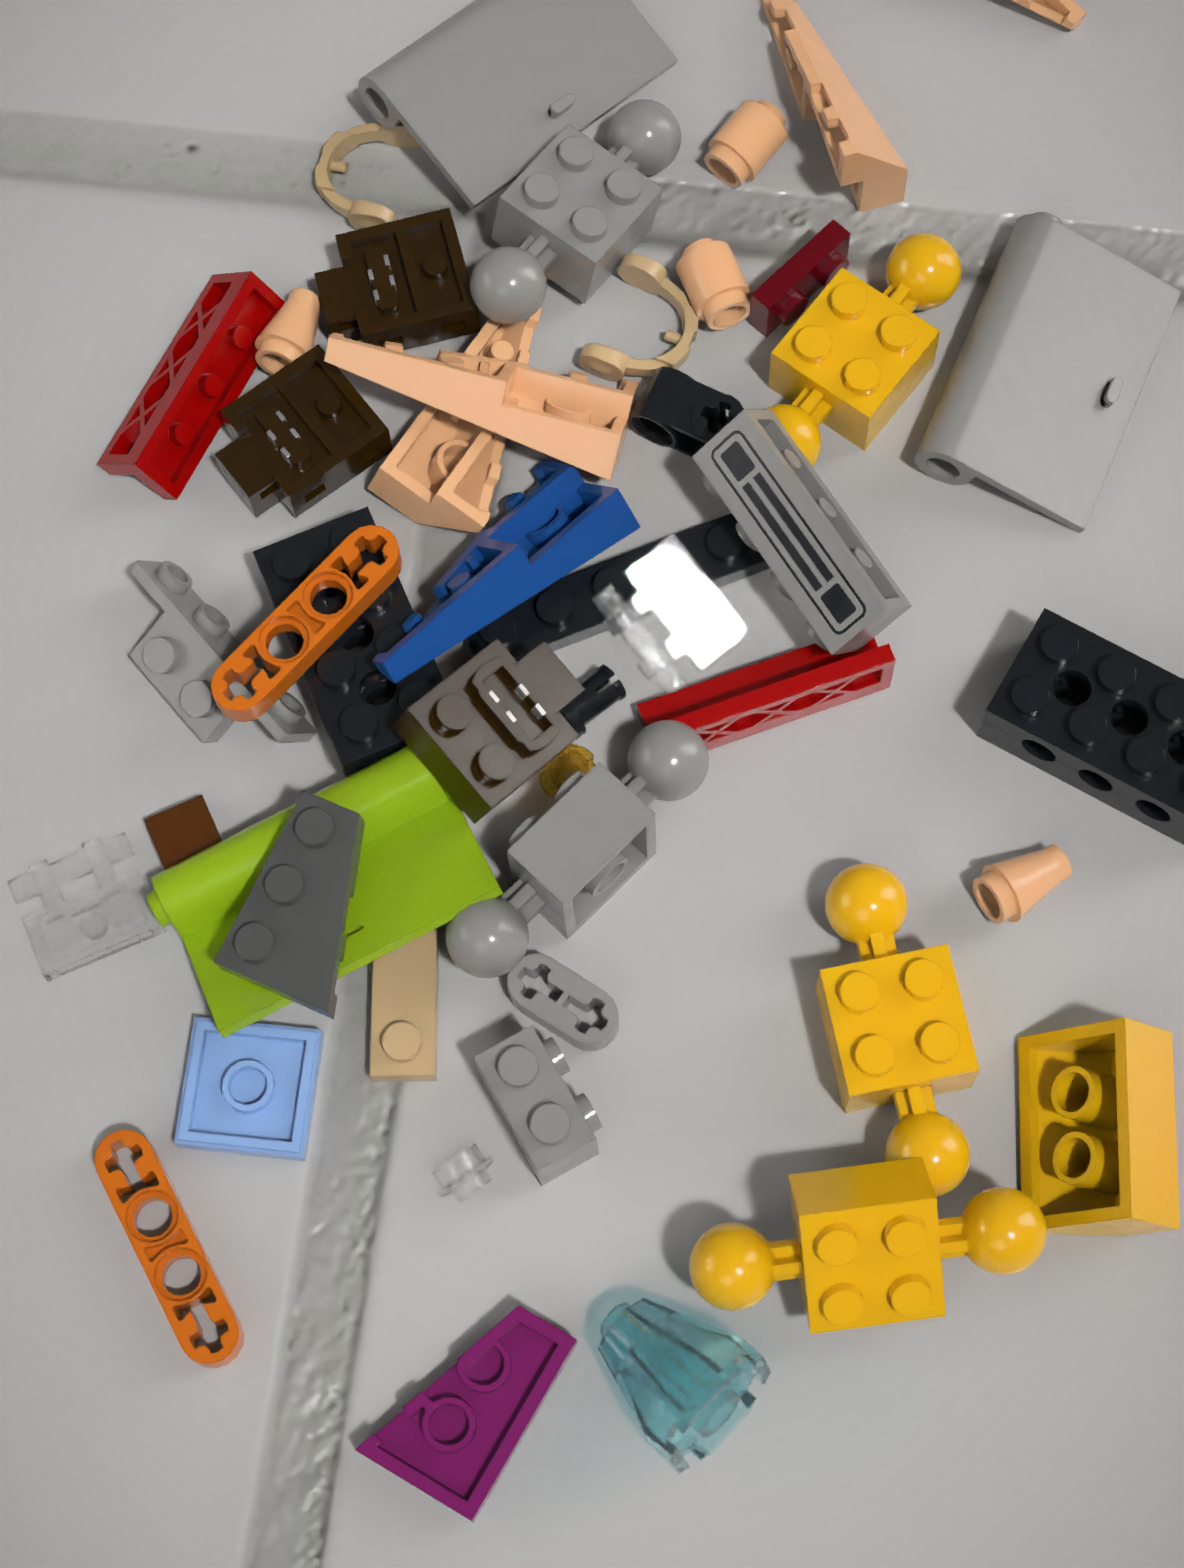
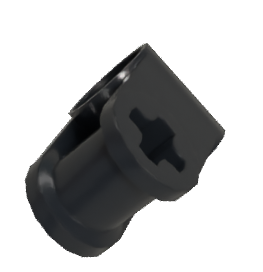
(681, 411)

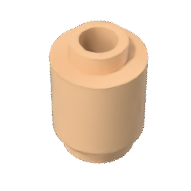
(746, 142)
(714, 283)

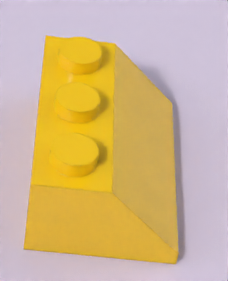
(1100, 1128)

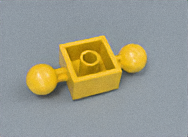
(863, 349)
(896, 1024)
(867, 1246)

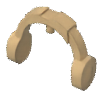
(359, 212)
(651, 278)

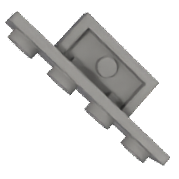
(187, 650)

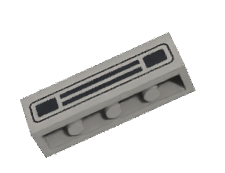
(800, 532)

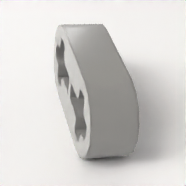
(571, 989)

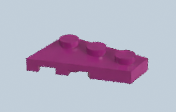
(473, 1417)

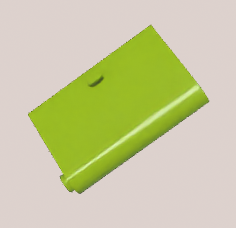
(411, 877)

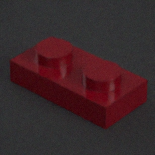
(788, 290)

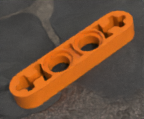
(299, 616)
(161, 1251)

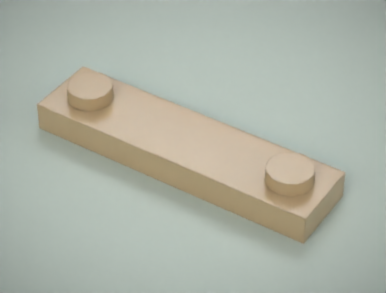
(406, 1012)

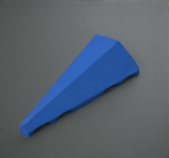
(531, 547)

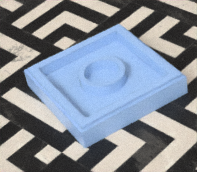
(250, 1090)

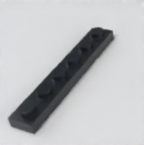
(567, 613)

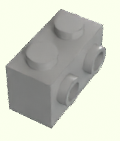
(537, 1104)

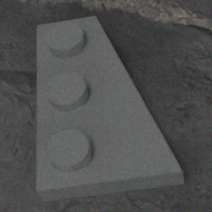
(298, 907)

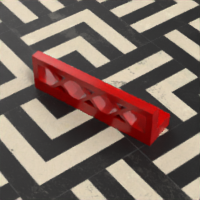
(191, 384)
(773, 692)

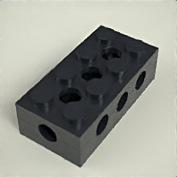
(345, 680)
(1080, 740)

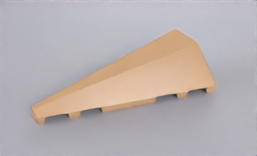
(823, 92)
(528, 405)
(445, 465)

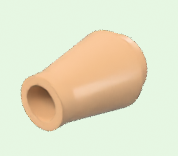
(289, 331)
(1017, 884)

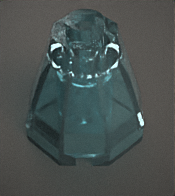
(680, 1377)

